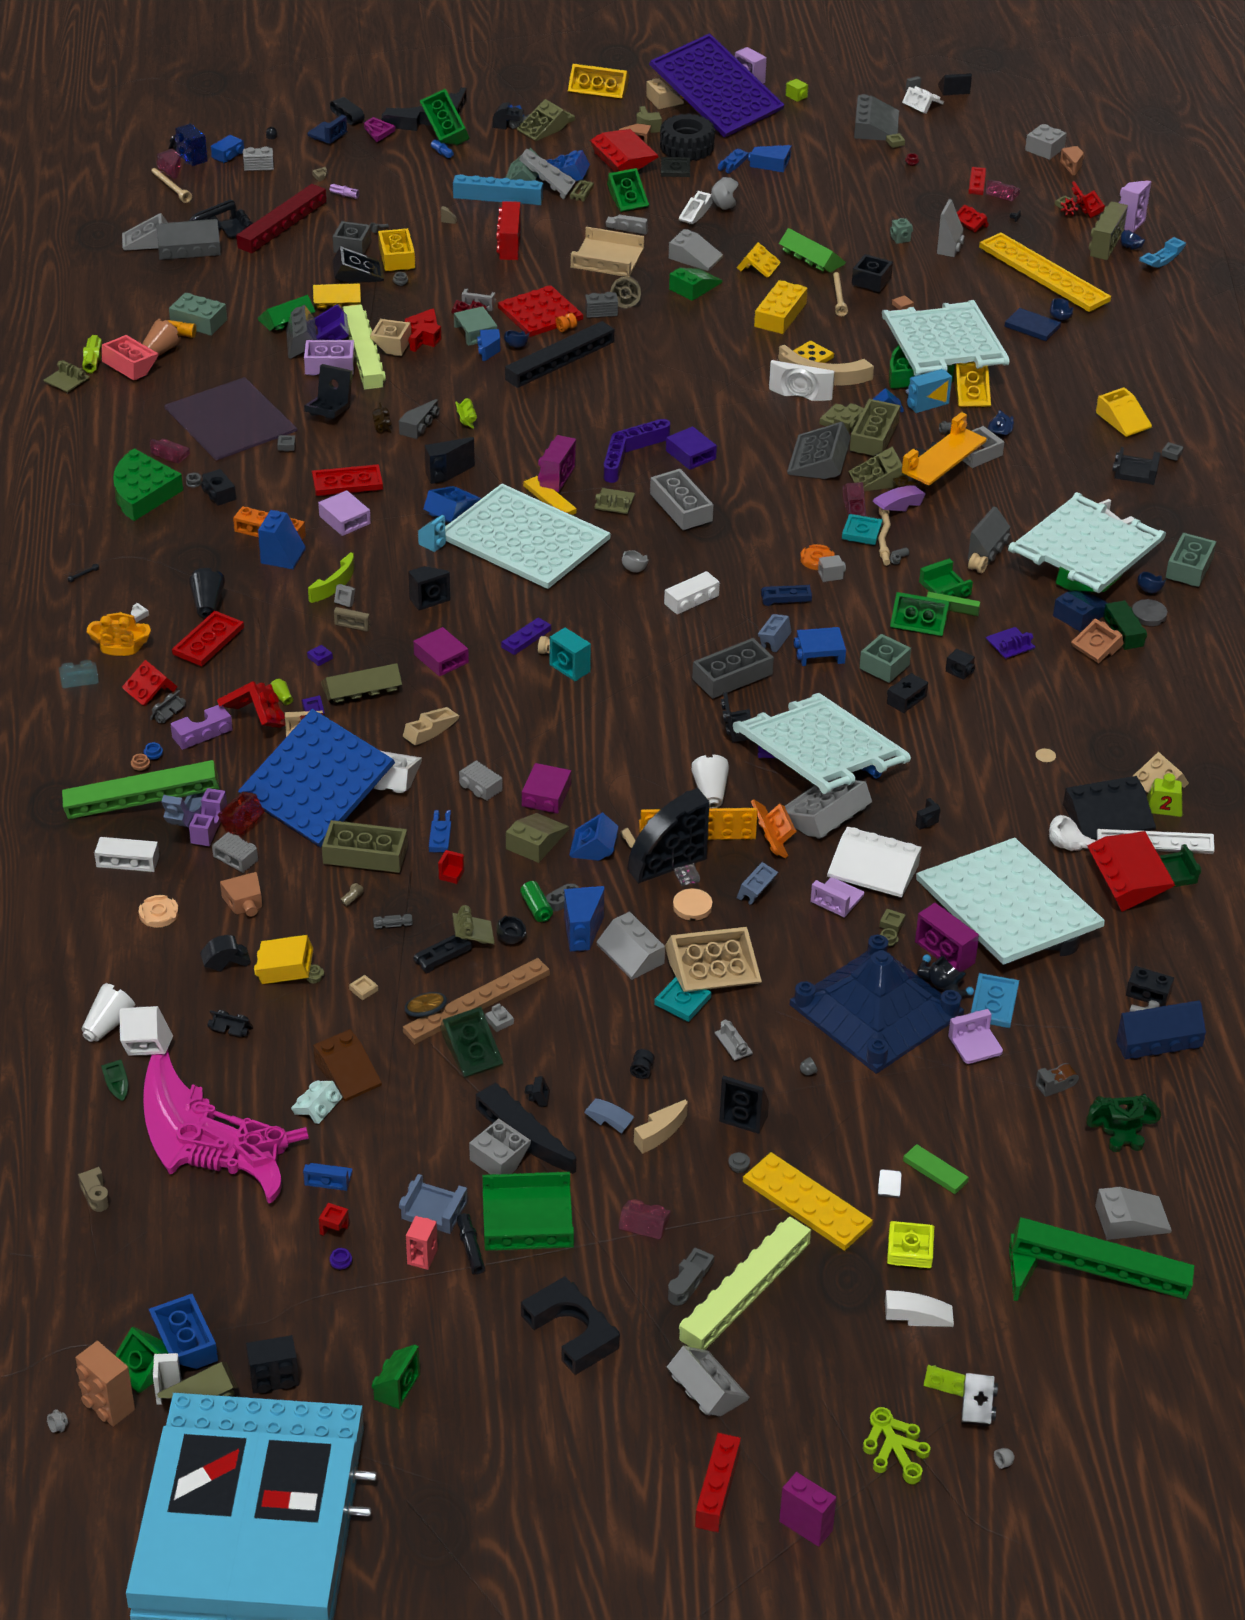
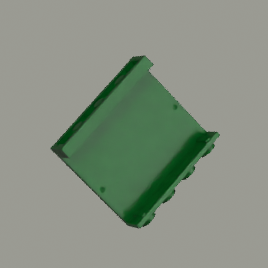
(527, 1211)

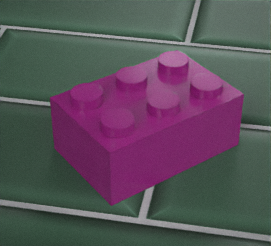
(557, 463)
(946, 936)

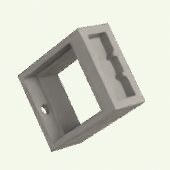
(992, 450)

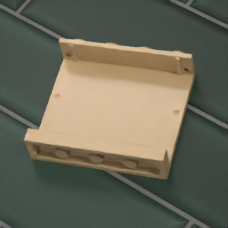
(608, 252)

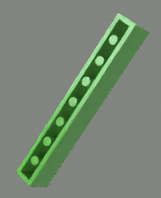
(139, 789)

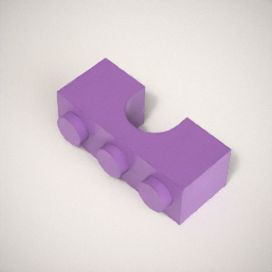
(191, 733)
(206, 824)

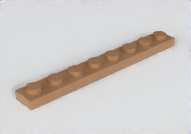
(480, 997)

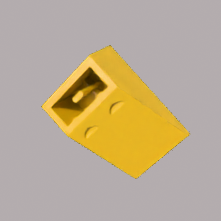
(1122, 412)

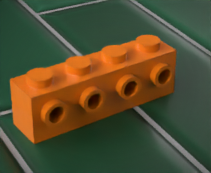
(249, 520)

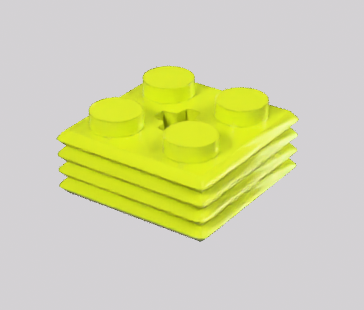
(910, 1244)

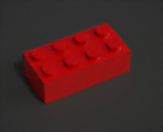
(508, 230)

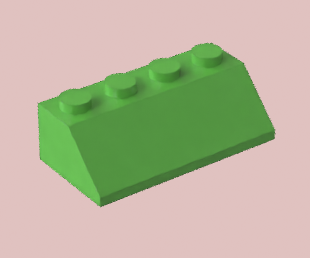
(810, 251)

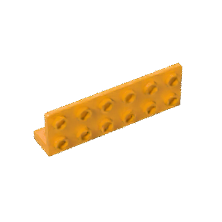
(944, 454)
(723, 822)

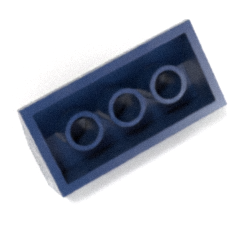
(1161, 1030)

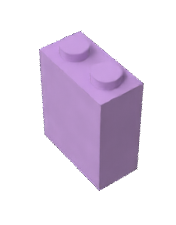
(344, 513)

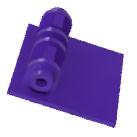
(1011, 642)

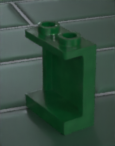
(1182, 866)

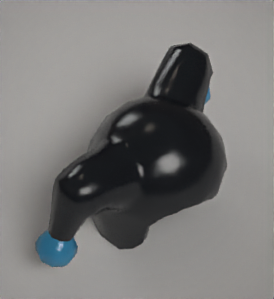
(943, 975)

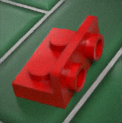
(971, 218)

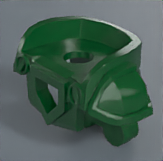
(1123, 1122)

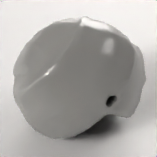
(723, 193)

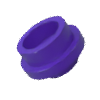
(340, 1258)

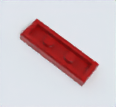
(977, 181)

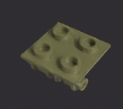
(67, 376)
(614, 500)
(472, 928)

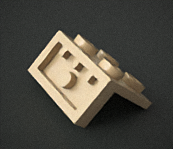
(1157, 768)

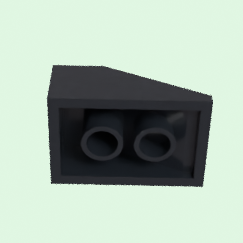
(356, 267)
(448, 459)
(743, 1105)

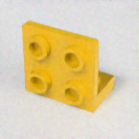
(761, 260)

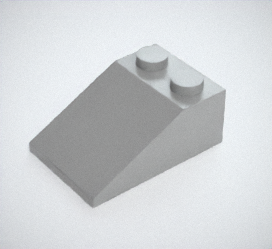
(950, 231)
(143, 235)
(693, 250)
(1130, 1213)

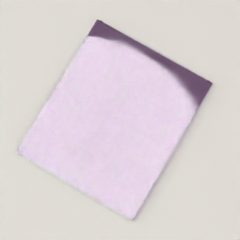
(230, 418)

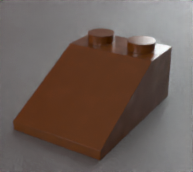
(346, 1064)

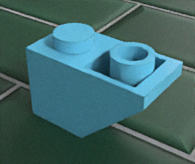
(433, 534)

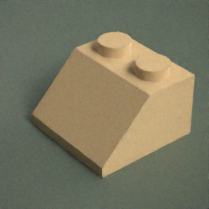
(661, 94)
(391, 336)

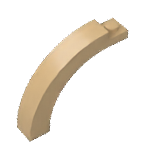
(844, 374)

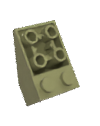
(544, 121)
(878, 471)

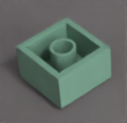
(885, 658)

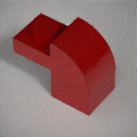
(425, 334)

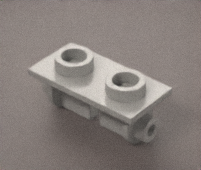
(732, 1041)

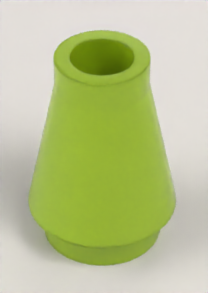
(281, 689)

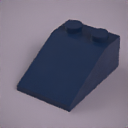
(1078, 609)

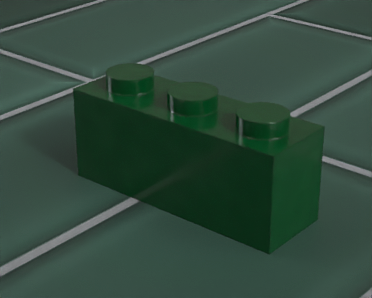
(1121, 618)

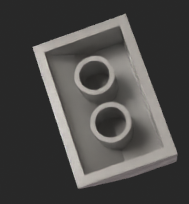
(631, 946)
(706, 1381)

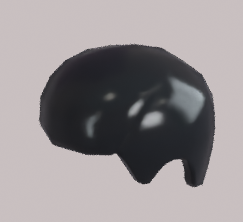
(511, 929)

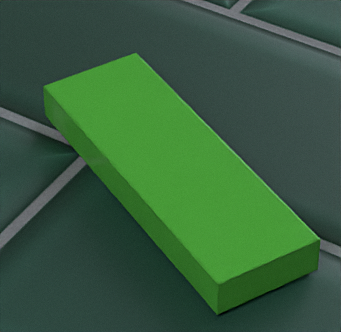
(959, 604)
(935, 1169)

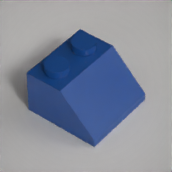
(594, 839)

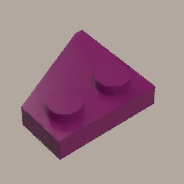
(378, 129)

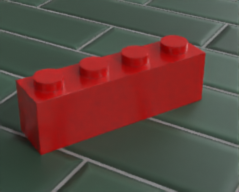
(717, 1482)

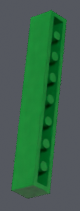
(1103, 1258)

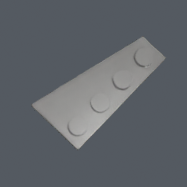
(558, 180)

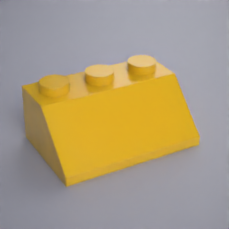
(336, 294)

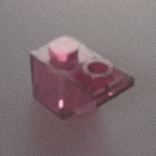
(169, 162)
(854, 498)

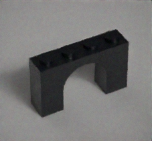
(564, 1299)

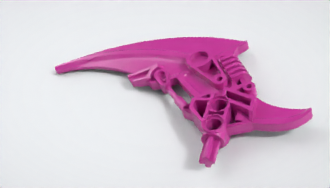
(185, 1132)

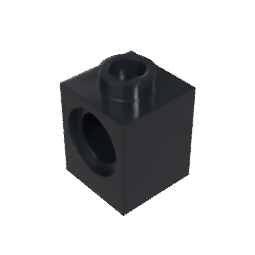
(960, 664)

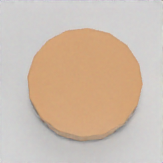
(692, 904)
(158, 911)

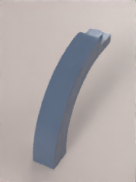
(179, 811)

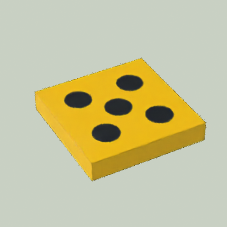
(814, 352)

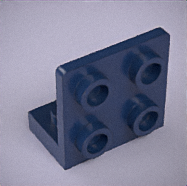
(329, 131)

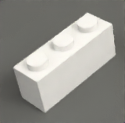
(691, 592)
(127, 854)

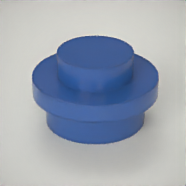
(153, 750)

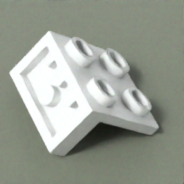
(920, 99)

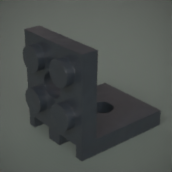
(331, 400)

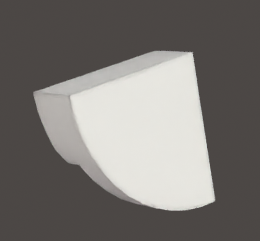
(139, 612)

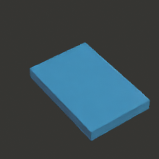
(997, 996)

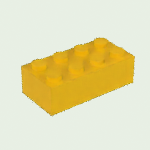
(780, 307)

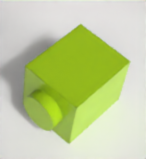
(796, 90)

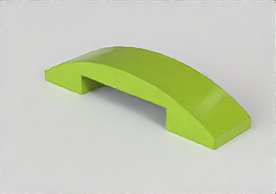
(323, 589)

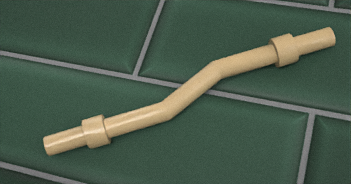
(884, 550)

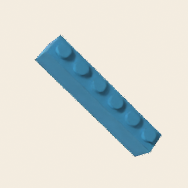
(497, 189)

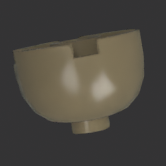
(627, 291)

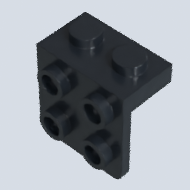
(731, 717)

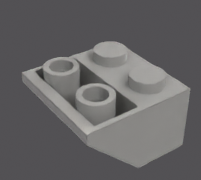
(498, 1148)

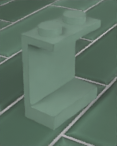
(472, 322)

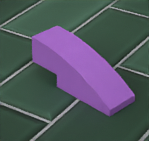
(900, 498)

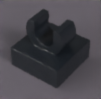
(538, 1092)

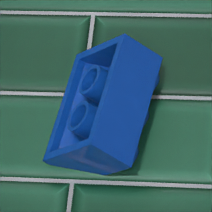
(185, 1332)

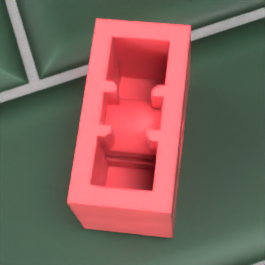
(421, 1242)

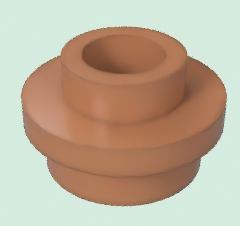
(140, 762)

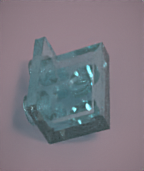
(78, 675)

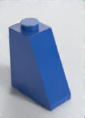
(770, 157)

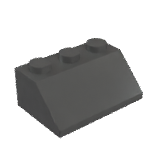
(299, 329)
(990, 535)

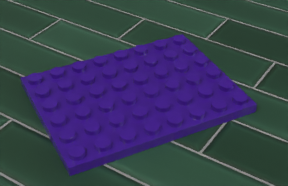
(717, 85)

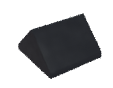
(955, 84)

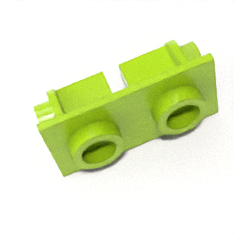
(466, 412)
(944, 1380)

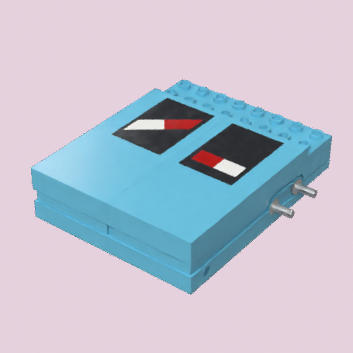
(247, 1510)

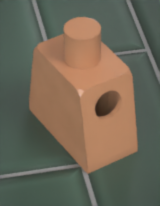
(242, 894)

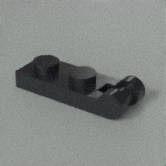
(441, 952)

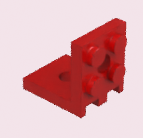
(263, 698)

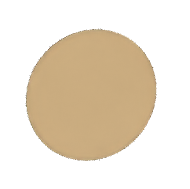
(1045, 755)

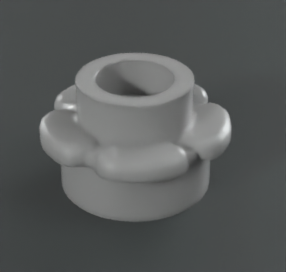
(57, 1421)

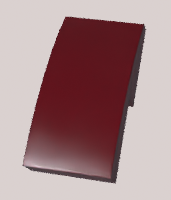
(462, 306)

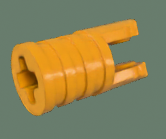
(184, 329)

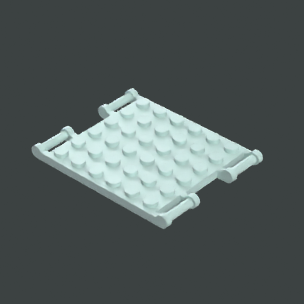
(945, 337)
(1087, 542)
(822, 742)

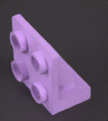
(835, 896)

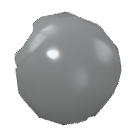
(634, 561)

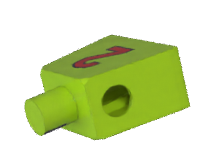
(1166, 796)

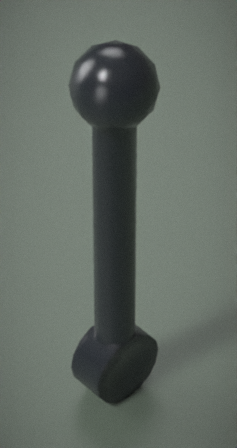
(95, 567)

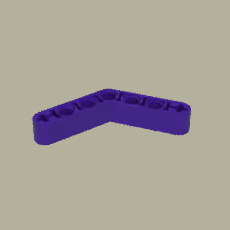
(630, 440)

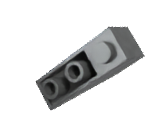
(416, 420)

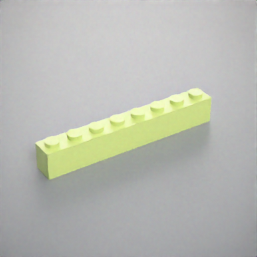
(366, 351)
(744, 1284)

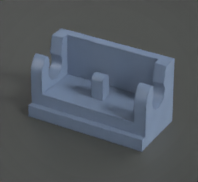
(775, 631)
(757, 882)

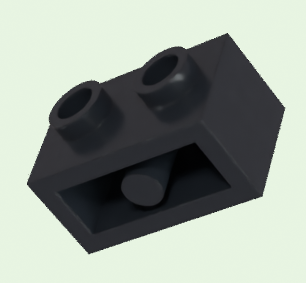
(1149, 986)

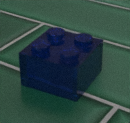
(191, 144)

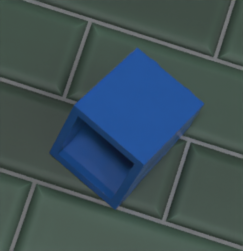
(279, 541)
(583, 915)

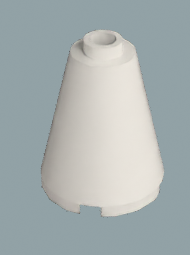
(711, 777)
(105, 1012)

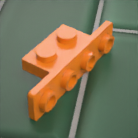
(776, 826)

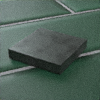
(675, 167)

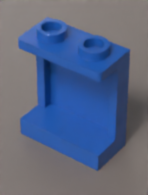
(820, 643)

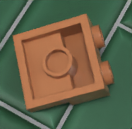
(1098, 641)

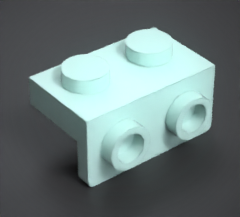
(317, 1100)

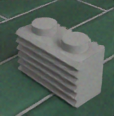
(258, 159)
(480, 780)
(235, 852)

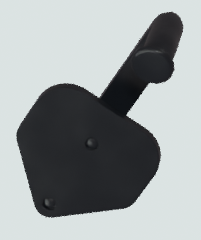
(210, 213)

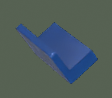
(327, 1176)

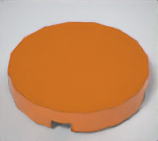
(810, 556)

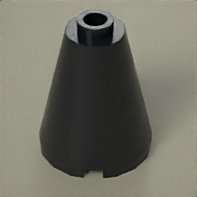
(206, 590)

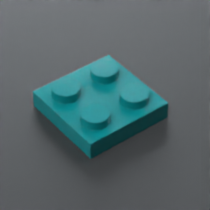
(862, 529)
(681, 1003)

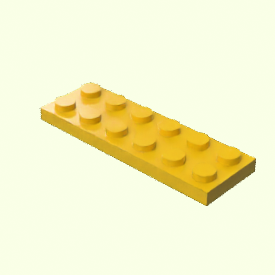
(807, 1201)

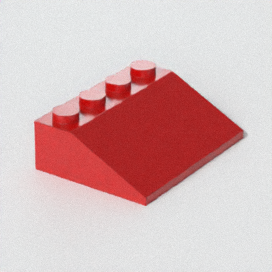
(622, 150)
(1130, 868)

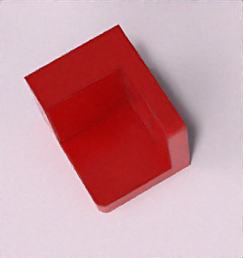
(451, 866)
(333, 1217)

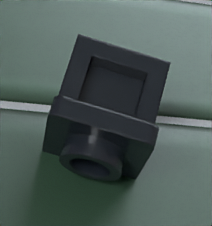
(928, 815)

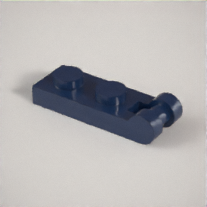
(786, 594)

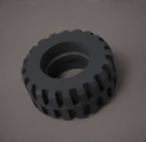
(687, 136)

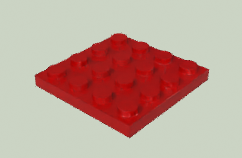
(538, 310)

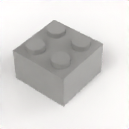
(1045, 141)

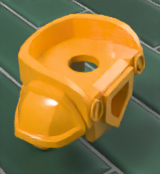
(119, 634)

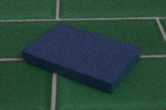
(1032, 324)

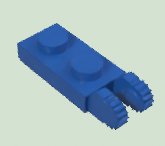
(733, 161)
(440, 832)

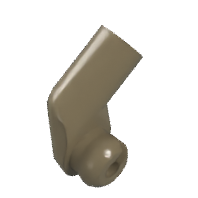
(355, 891)

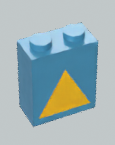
(929, 390)

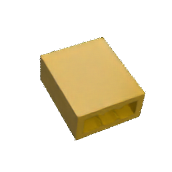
(284, 959)

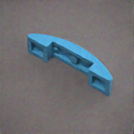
(1165, 255)

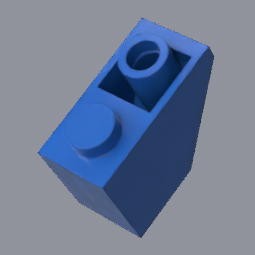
(488, 343)

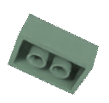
(203, 312)
(1191, 559)

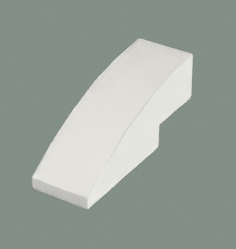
(696, 207)
(917, 1309)

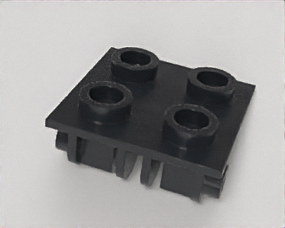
(235, 226)

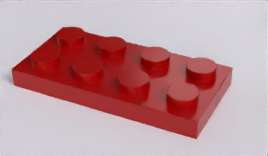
(349, 478)
(208, 638)

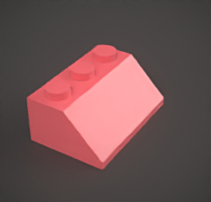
(128, 357)

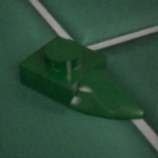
(116, 1078)

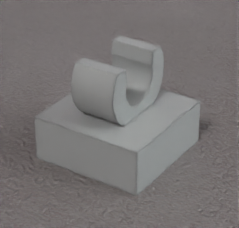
(344, 595)
(499, 1018)

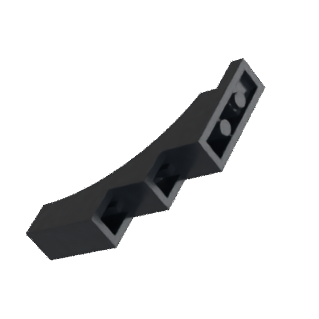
(412, 117)

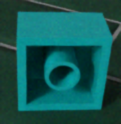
(570, 654)

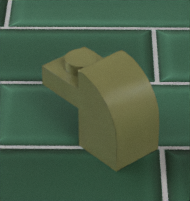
(652, 119)

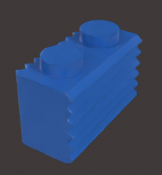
(227, 148)

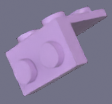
(973, 1037)

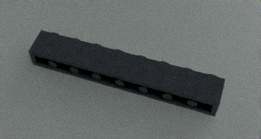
(559, 354)

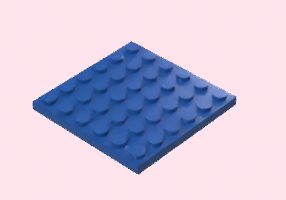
(317, 776)

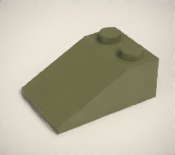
(534, 836)
(213, 1381)

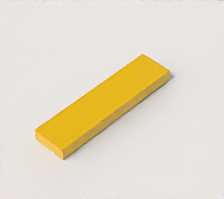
(549, 496)

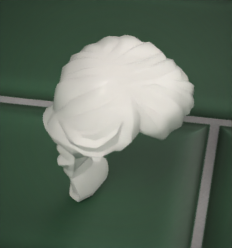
(1066, 834)

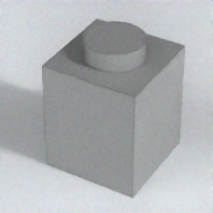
(831, 568)

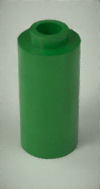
(536, 901)

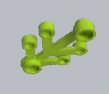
(896, 1443)

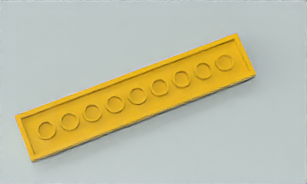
(1045, 272)

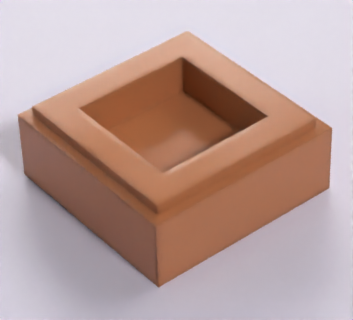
(902, 302)

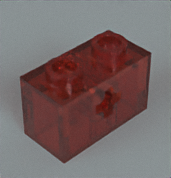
(241, 813)

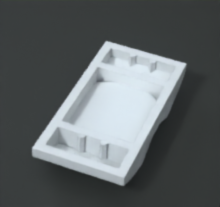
(801, 380)

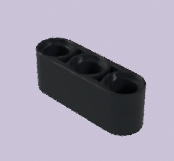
(345, 107)

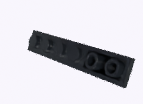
(497, 1104)

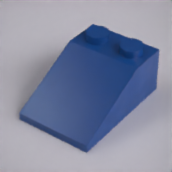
(449, 502)

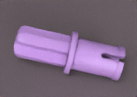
(344, 191)

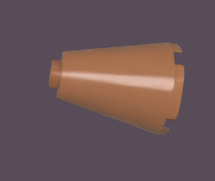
(162, 337)

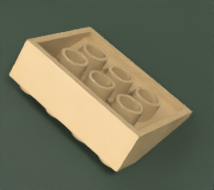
(713, 959)

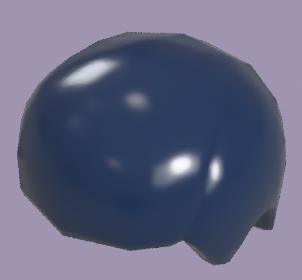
(1060, 309)
(516, 339)
(1150, 583)

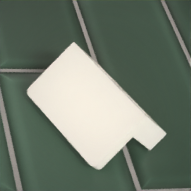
(165, 1372)

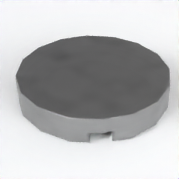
(1150, 612)

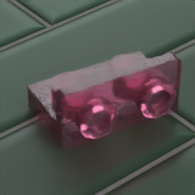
(1002, 190)
(169, 450)

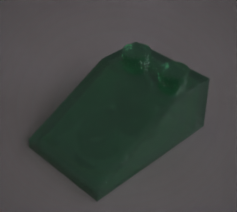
(471, 1042)

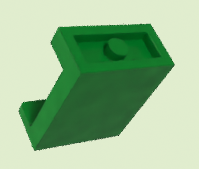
(943, 580)

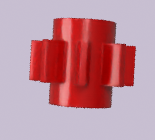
(1073, 208)

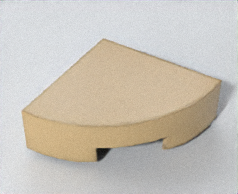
(626, 834)

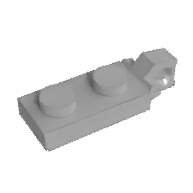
(628, 223)

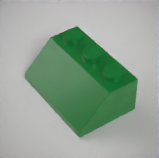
(279, 315)
(920, 614)

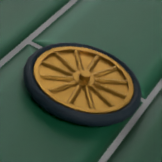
(425, 1004)

